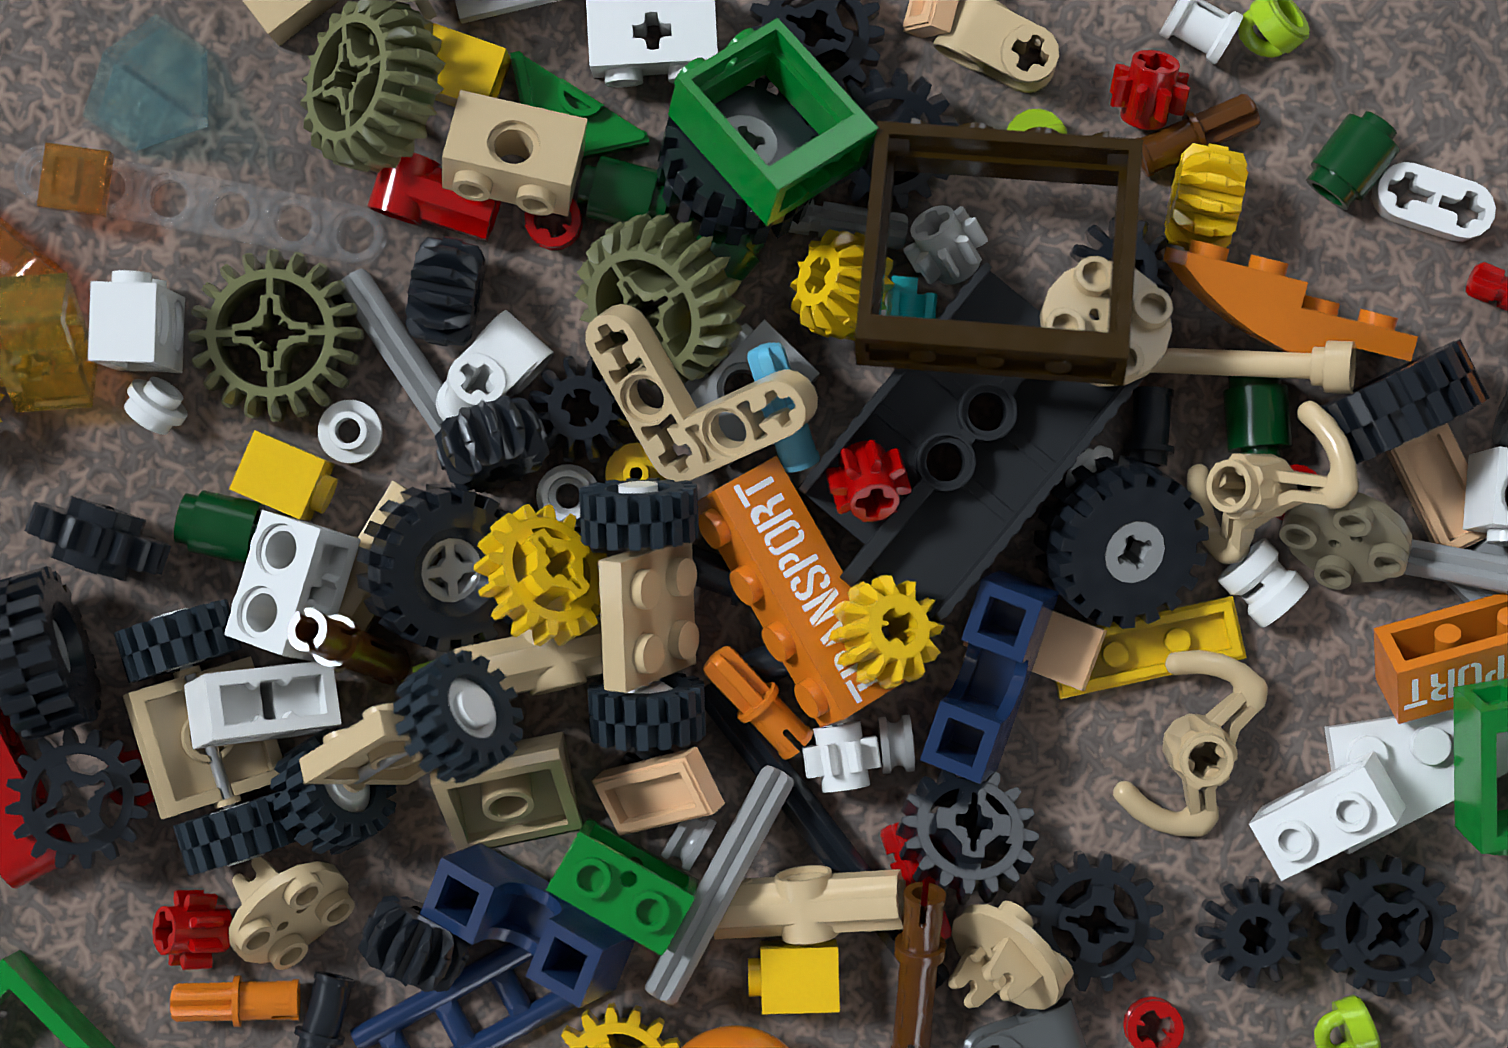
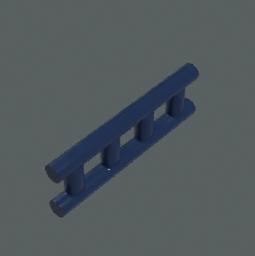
(495, 968)

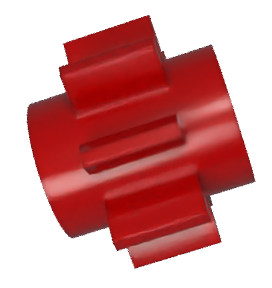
(1149, 89)
(868, 481)
(192, 929)

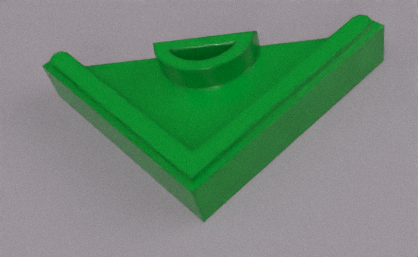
(605, 130)

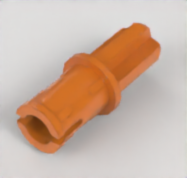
(756, 701)
(236, 1001)

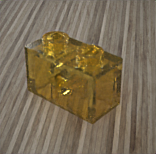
(44, 344)

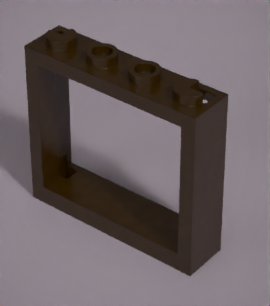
(990, 347)

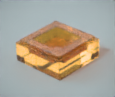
(75, 179)

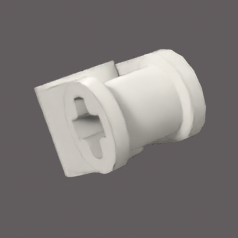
(495, 365)

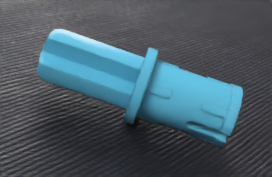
(797, 450)

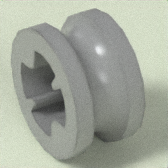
(896, 744)
(688, 841)

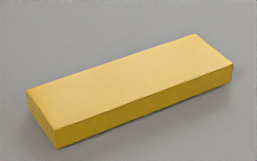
(1141, 651)

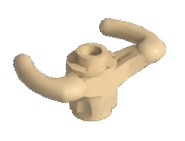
(1264, 486)
(1199, 746)

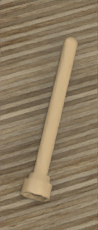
(1326, 366)

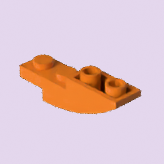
(1275, 306)

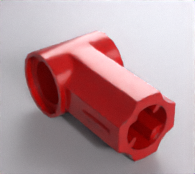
(416, 195)

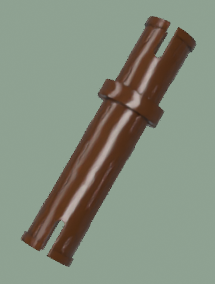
(341, 644)
(919, 952)

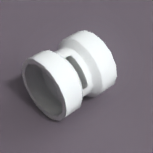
(1264, 583)

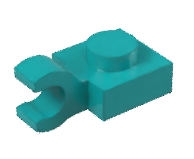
(905, 302)

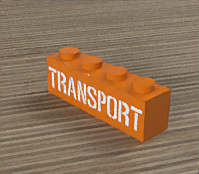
(790, 583)
(1440, 650)

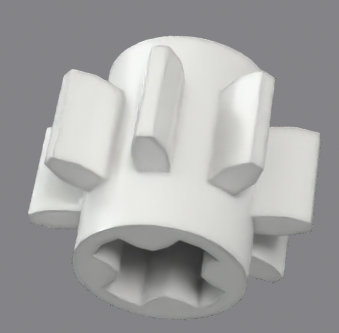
(945, 245)
(841, 756)

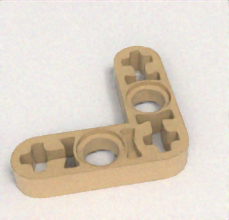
(693, 425)

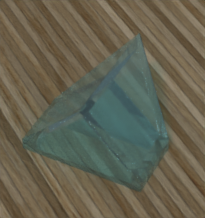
(150, 86)

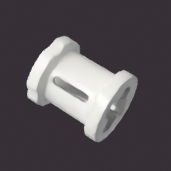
(1202, 27)

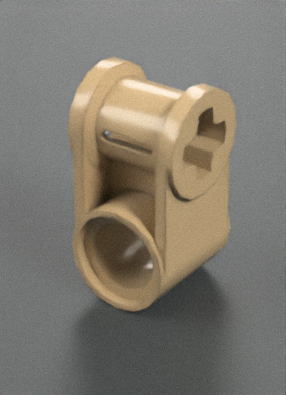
(987, 39)

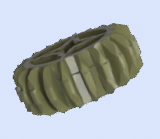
(372, 84)
(654, 260)
(273, 304)

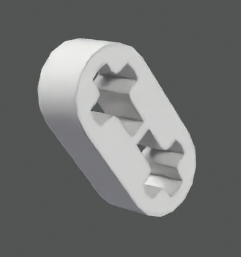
(1437, 187)

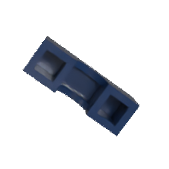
(1001, 651)
(491, 897)

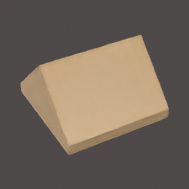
(515, 800)

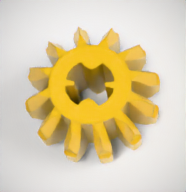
(1206, 196)
(831, 284)
(891, 657)

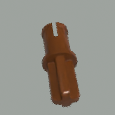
(1212, 126)

